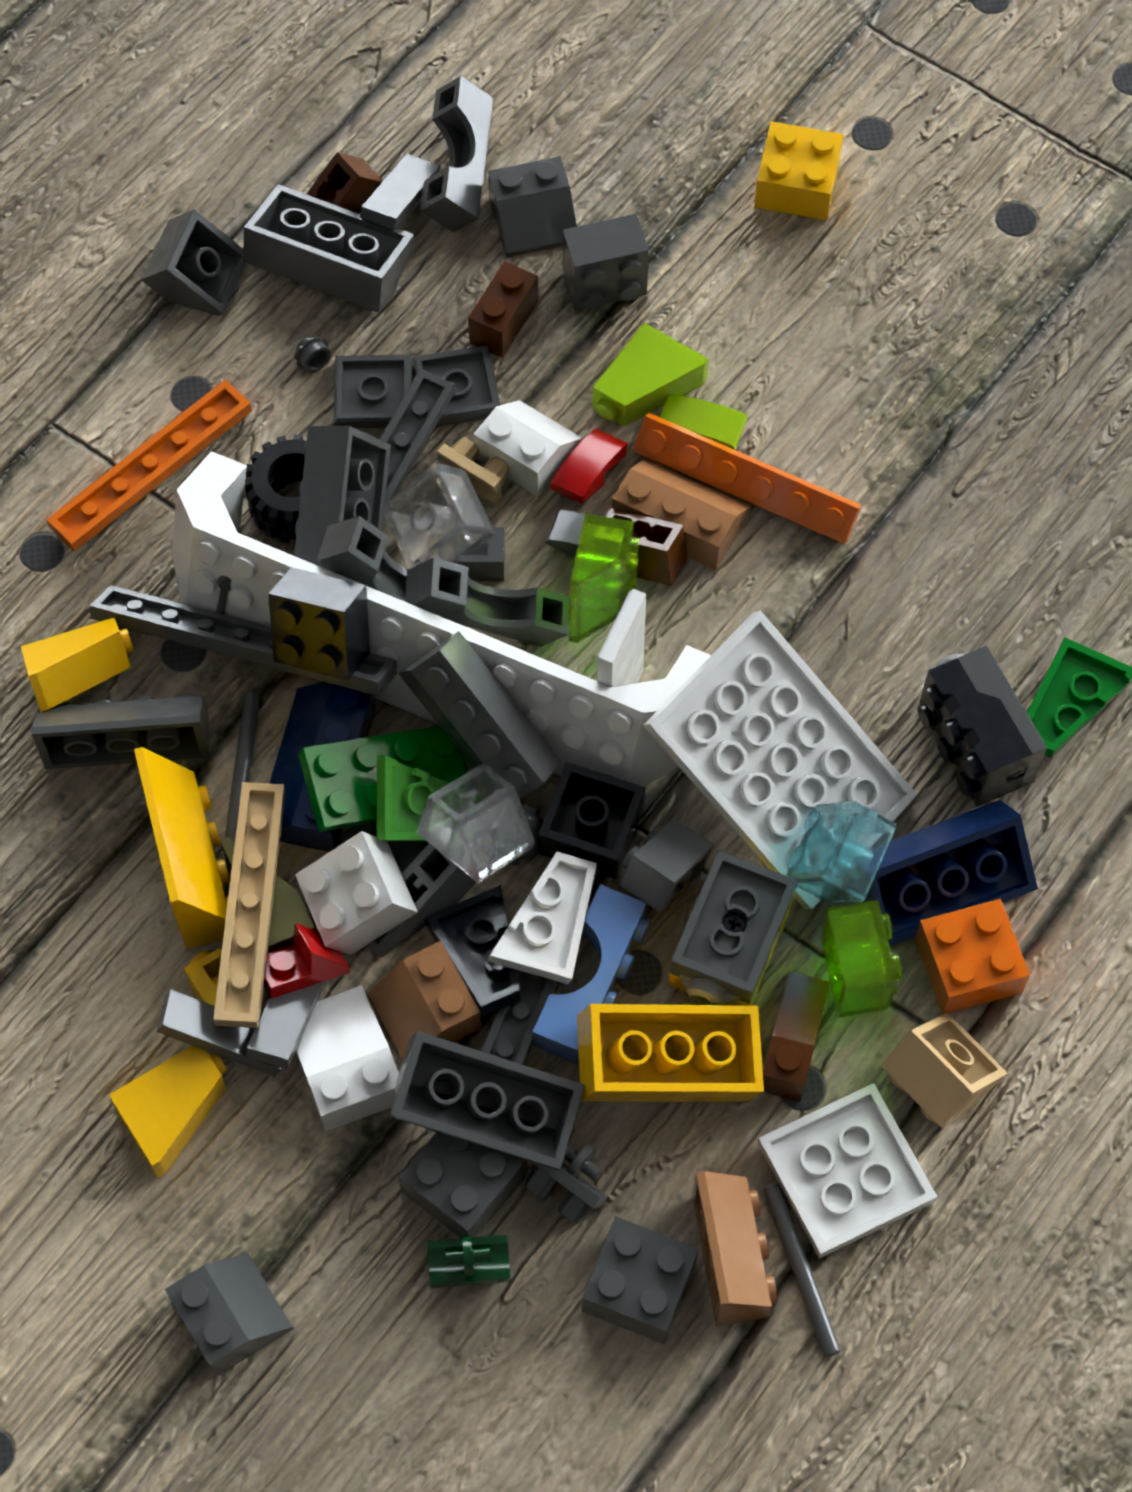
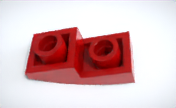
(586, 466)

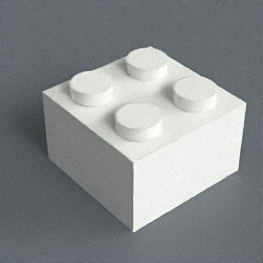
(356, 893)

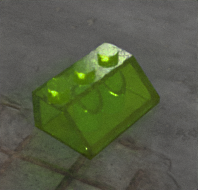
(601, 574)

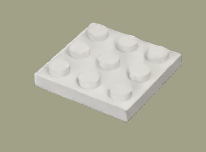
(846, 1170)

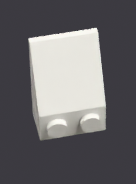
(346, 1060)

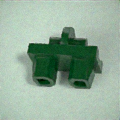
(468, 1261)

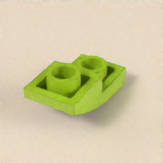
(705, 418)

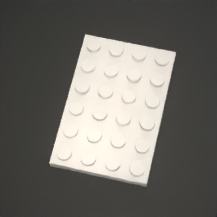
(772, 744)

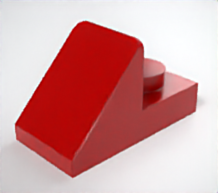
(302, 963)

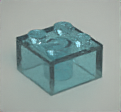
(840, 851)

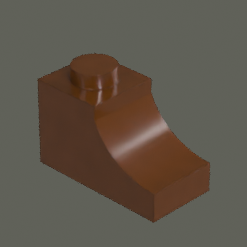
(346, 182)
(660, 549)

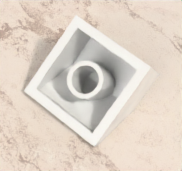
(526, 442)

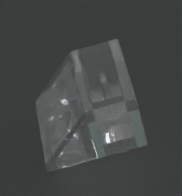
(477, 823)

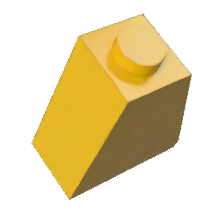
(76, 661)
(170, 1104)

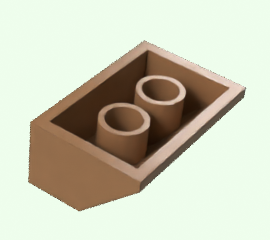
(708, 515)
(733, 1248)

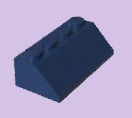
(318, 716)
(953, 867)

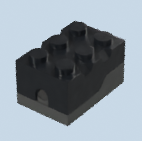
(980, 726)

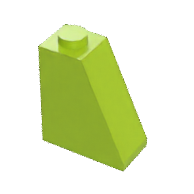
(645, 375)

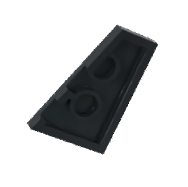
(469, 936)

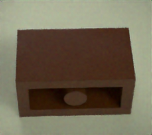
(503, 309)

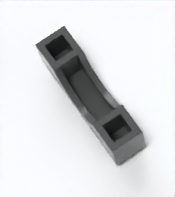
(464, 119)
(359, 553)
(521, 614)

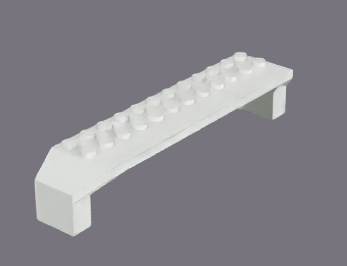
(574, 714)

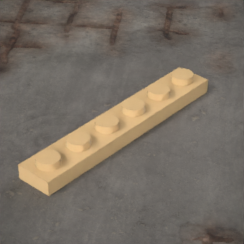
(249, 905)

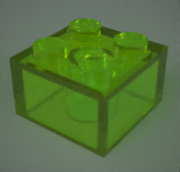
(860, 958)

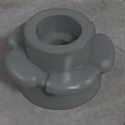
(312, 353)

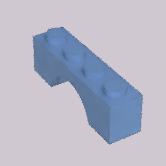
(612, 928)

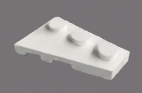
(550, 921)

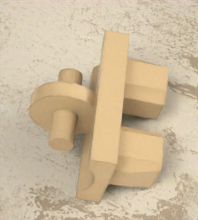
(486, 479)

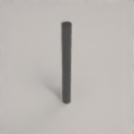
(243, 758)
(802, 1271)

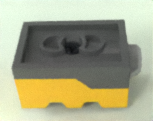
(732, 932)

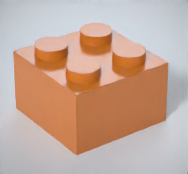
(971, 956)

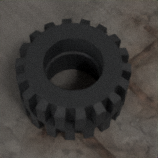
(265, 476)

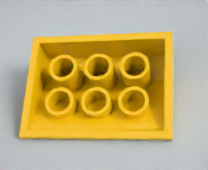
(186, 847)

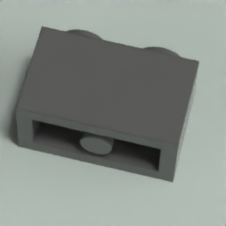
(665, 864)

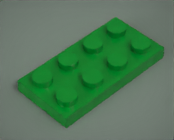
(344, 773)

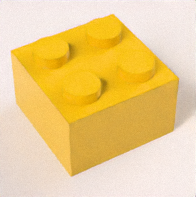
(798, 170)

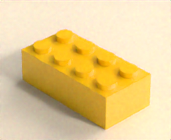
(669, 1053)

